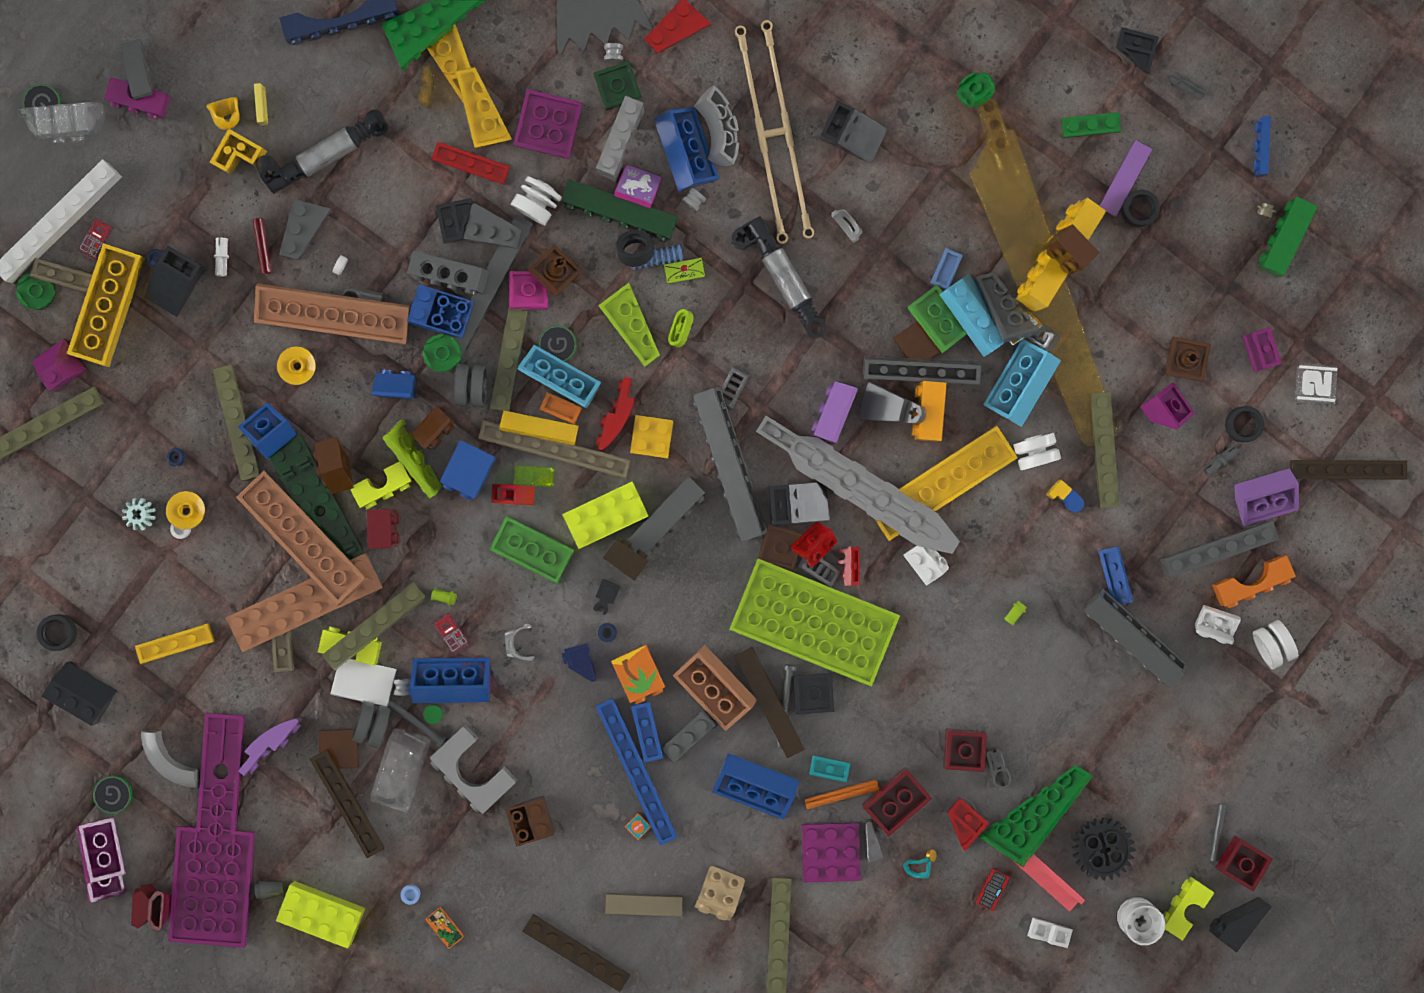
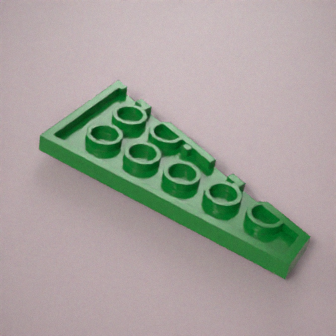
(424, 27)
(1034, 819)

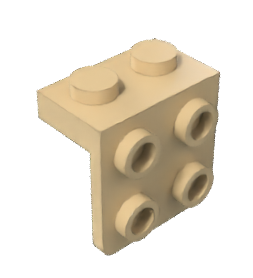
(720, 893)

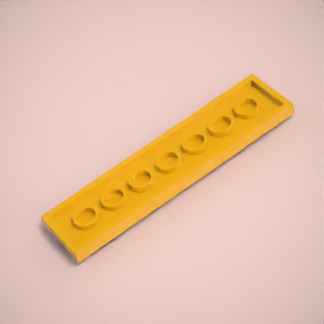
(957, 473)

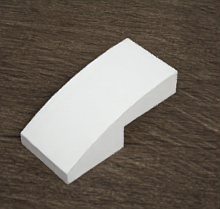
(1050, 932)

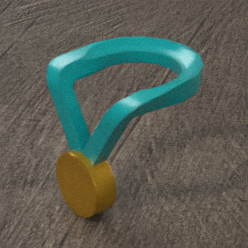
(930, 857)

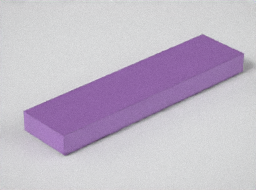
(1125, 178)

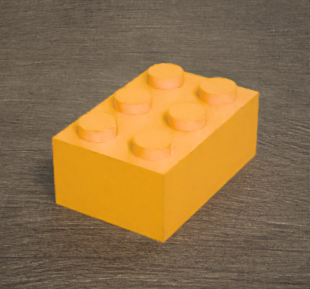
(932, 397)

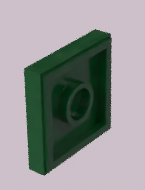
(616, 83)

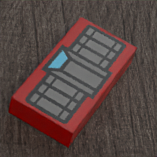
(992, 889)

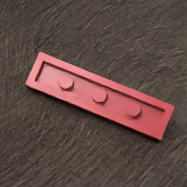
(1052, 883)

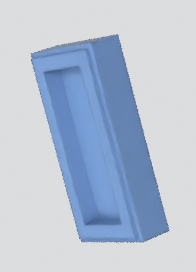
(946, 269)

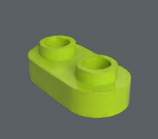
(680, 328)

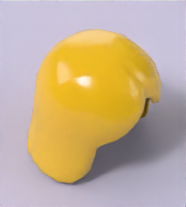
(222, 108)

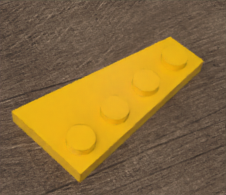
(450, 57)
(482, 115)

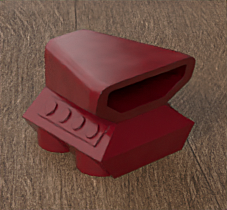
(150, 907)

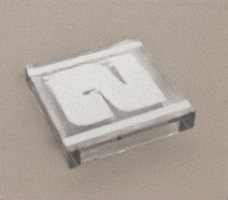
(1316, 383)

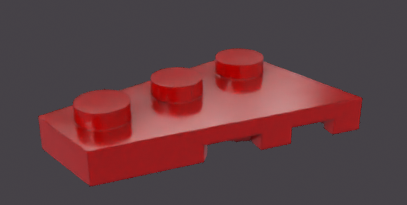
(675, 26)

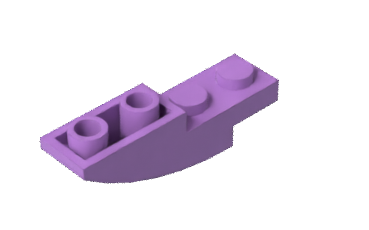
(273, 738)

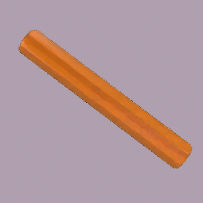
(841, 794)

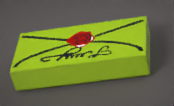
(684, 270)

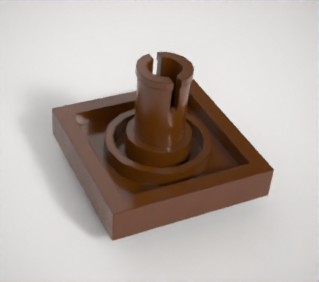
(554, 270)
(1187, 359)

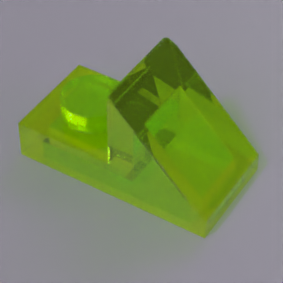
(534, 475)

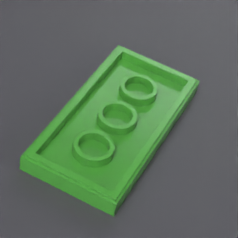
(532, 549)

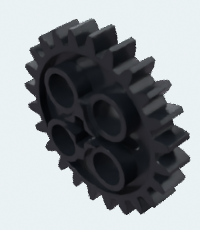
(1087, 853)

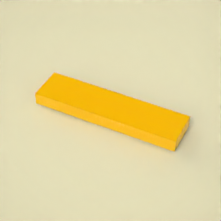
(538, 427)
(174, 643)

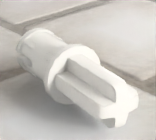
(221, 257)

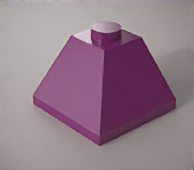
(57, 367)
(1168, 408)

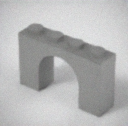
(613, 152)
(480, 795)

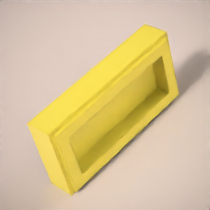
(261, 104)

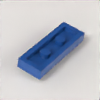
(1261, 146)
(1115, 575)
(647, 731)

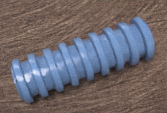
(664, 255)

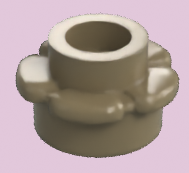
(1266, 210)

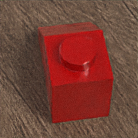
(513, 494)

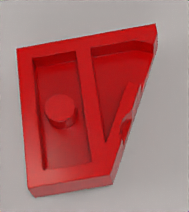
(966, 822)

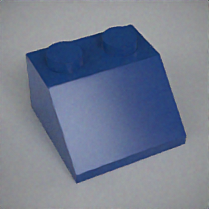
(395, 385)
(267, 430)

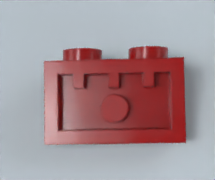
(815, 543)

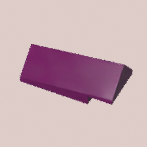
(101, 859)

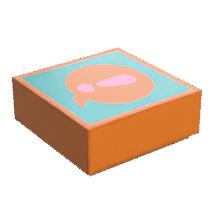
(638, 826)

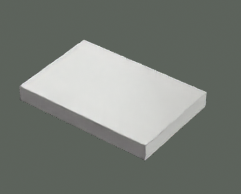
(364, 682)

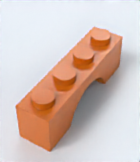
(1275, 572)

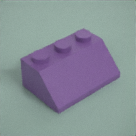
(834, 411)
(1267, 496)

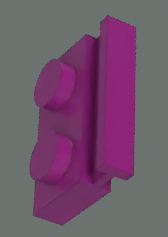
(1261, 349)

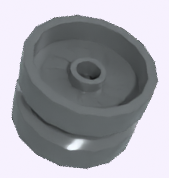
(470, 385)
(372, 724)

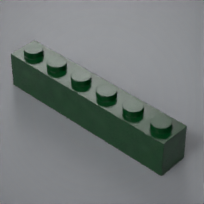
(616, 209)

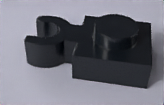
(606, 593)

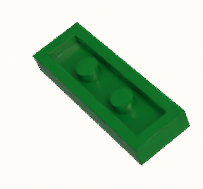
(1091, 125)

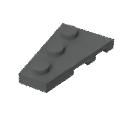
(301, 227)
(490, 229)

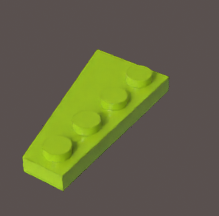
(629, 321)
(413, 460)

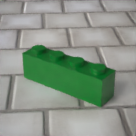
(1287, 236)

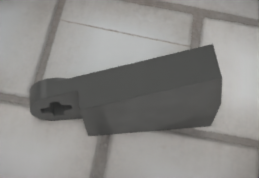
(886, 406)

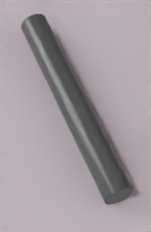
(1218, 832)

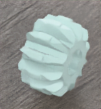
(145, 514)

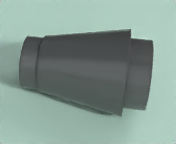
(268, 889)

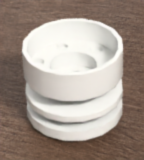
(536, 200)
(1144, 930)

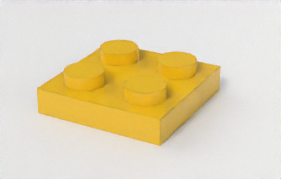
(651, 436)

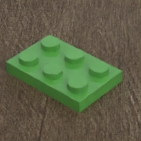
(937, 319)

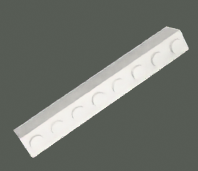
(58, 221)

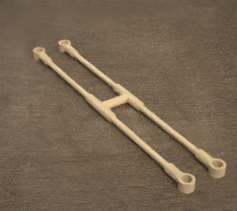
(762, 135)

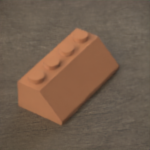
(715, 688)

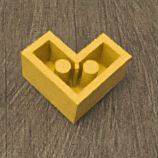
(233, 149)

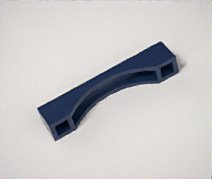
(300, 27)

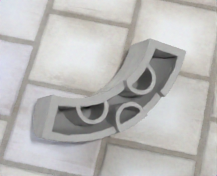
(722, 126)
(164, 764)

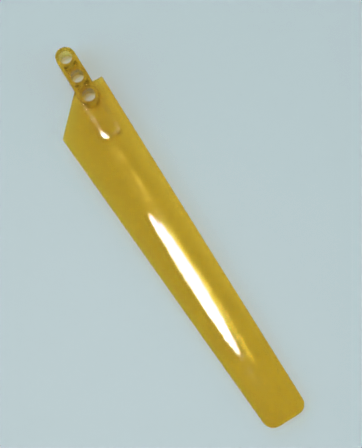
(1022, 233)

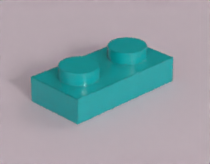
(829, 768)

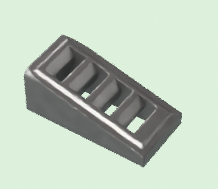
(1048, 340)
(739, 371)
(830, 581)
(872, 846)

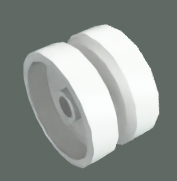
(1036, 448)
(1275, 644)

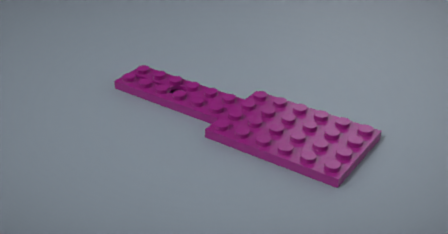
(214, 858)

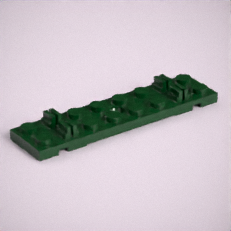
(299, 475)

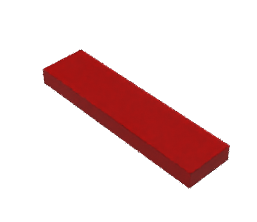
(470, 163)

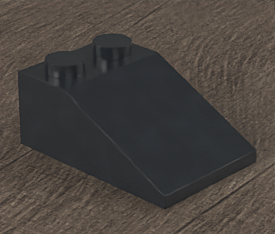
(1238, 924)

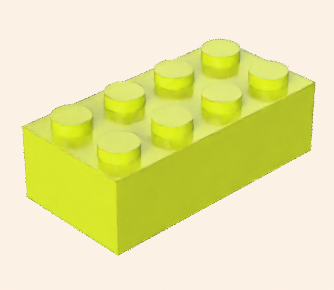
(605, 515)
(320, 914)

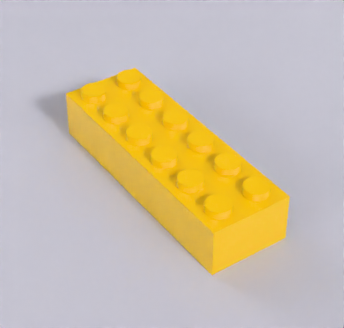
(1047, 275)
(106, 305)

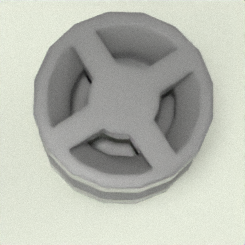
(613, 52)
(694, 199)
(402, 686)

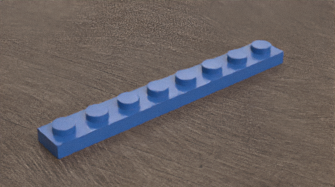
(636, 771)

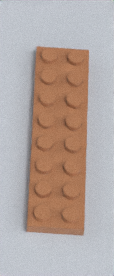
(331, 313)
(301, 538)
(293, 608)

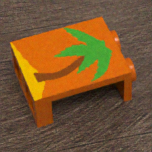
(638, 674)

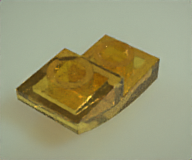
(427, 91)

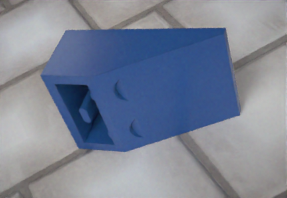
(440, 312)

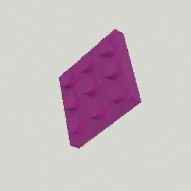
(548, 124)
(831, 852)

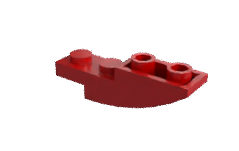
(615, 422)

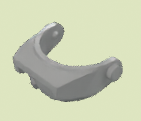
(847, 228)
(510, 650)

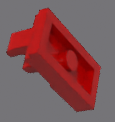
(851, 571)

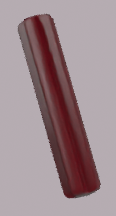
(262, 246)

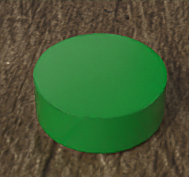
(433, 714)

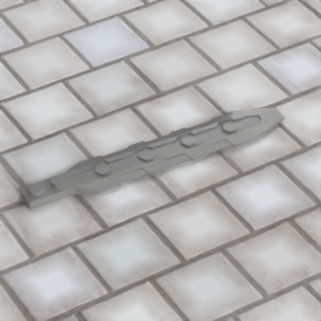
(862, 488)

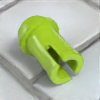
(444, 596)
(1015, 613)

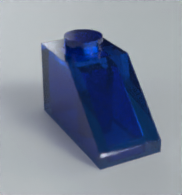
(580, 661)

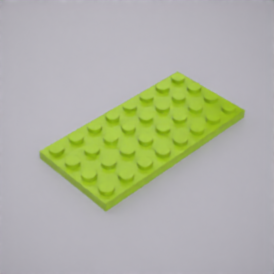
(814, 622)

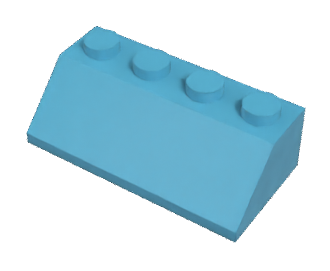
(972, 314)
(559, 376)
(1022, 382)

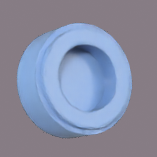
(410, 894)

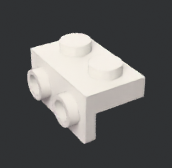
(926, 563)
(1217, 624)

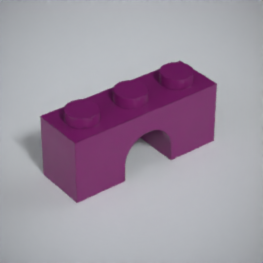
(119, 95)

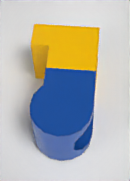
(1069, 497)

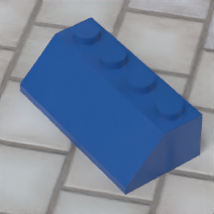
(686, 148)
(447, 682)
(756, 786)

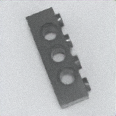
(421, 262)

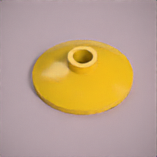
(287, 361)
(177, 505)

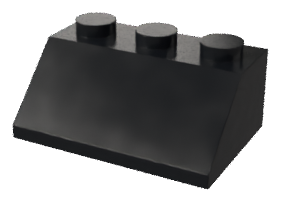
(79, 693)

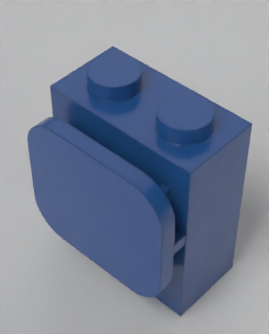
(467, 470)

